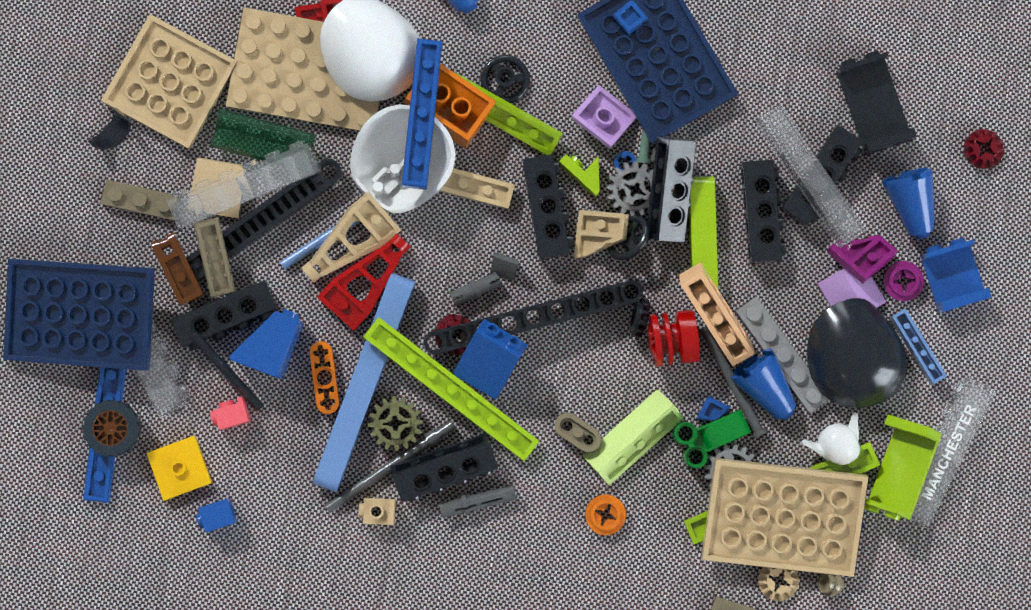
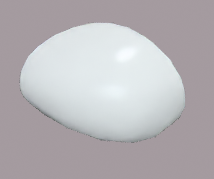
(368, 49)
(380, 154)

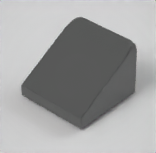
(504, 266)

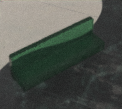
(255, 136)

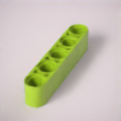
(703, 225)

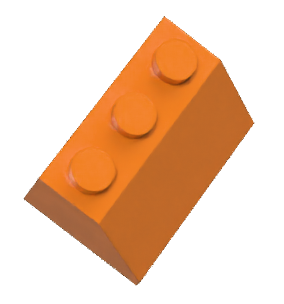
(459, 106)

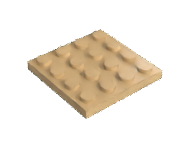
(169, 81)

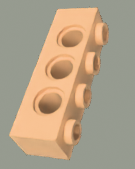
(716, 314)

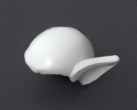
(838, 442)

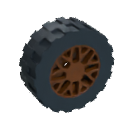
(111, 428)

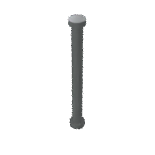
(738, 392)

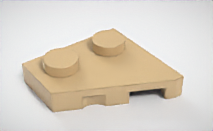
(599, 231)

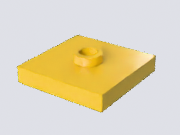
(179, 468)

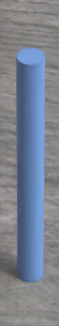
(307, 249)

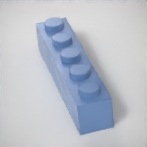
(918, 346)

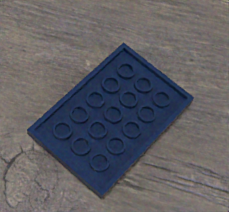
(662, 85)
(79, 314)

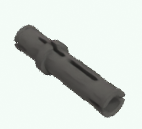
(477, 501)

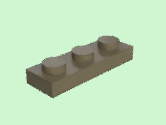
(136, 199)

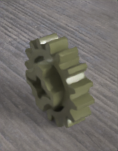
(395, 435)

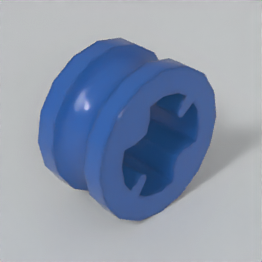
(622, 155)

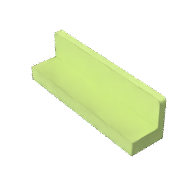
(634, 436)

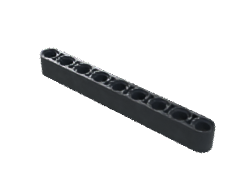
(544, 312)

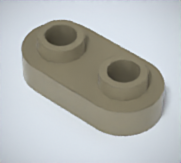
(578, 432)

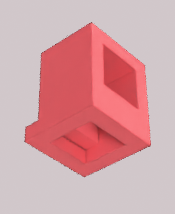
(230, 414)

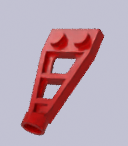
(344, 304)

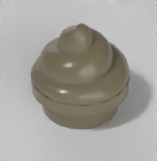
(830, 584)

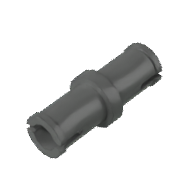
(475, 289)

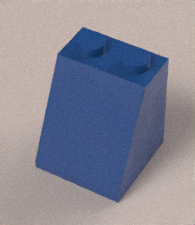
(271, 344)

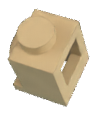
(387, 508)

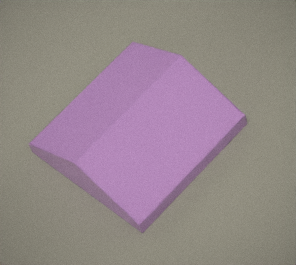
(604, 116)
(845, 286)

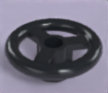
(514, 78)
(634, 241)

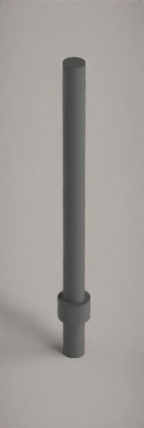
(431, 439)

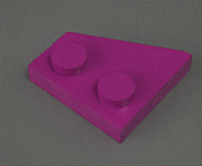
(864, 256)

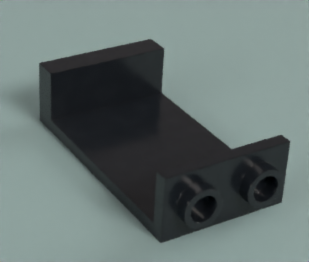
(874, 103)

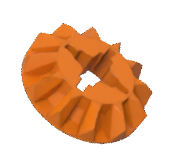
(616, 509)

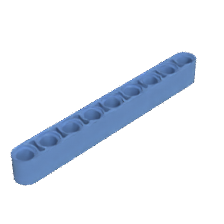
(361, 388)

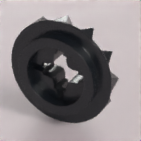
(639, 317)

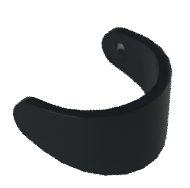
(113, 133)

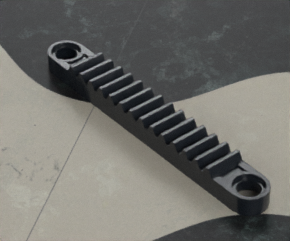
(270, 214)

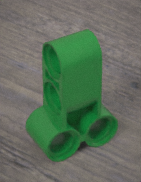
(711, 436)

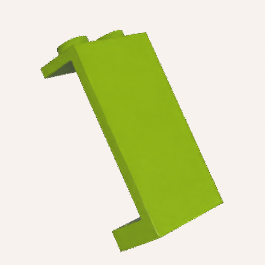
(903, 468)

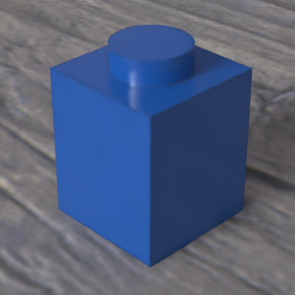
(216, 515)

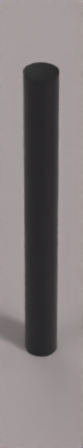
(224, 368)

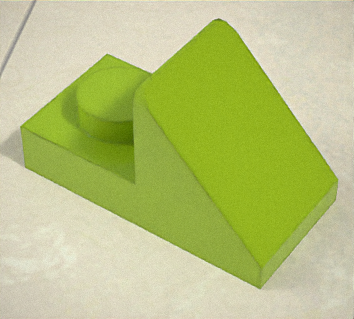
(587, 179)

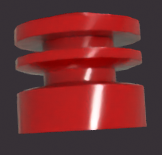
(674, 338)

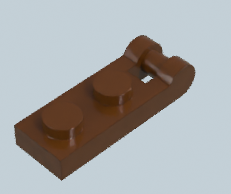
(177, 269)

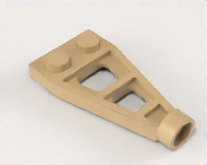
(373, 217)

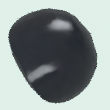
(855, 355)

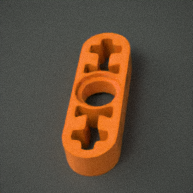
(316, 360)

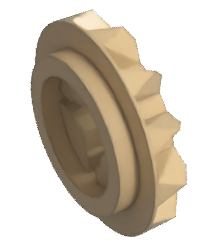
(783, 591)

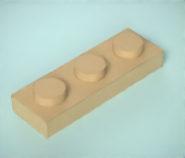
(479, 188)

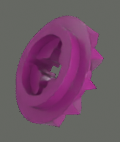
(910, 272)

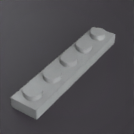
(770, 336)

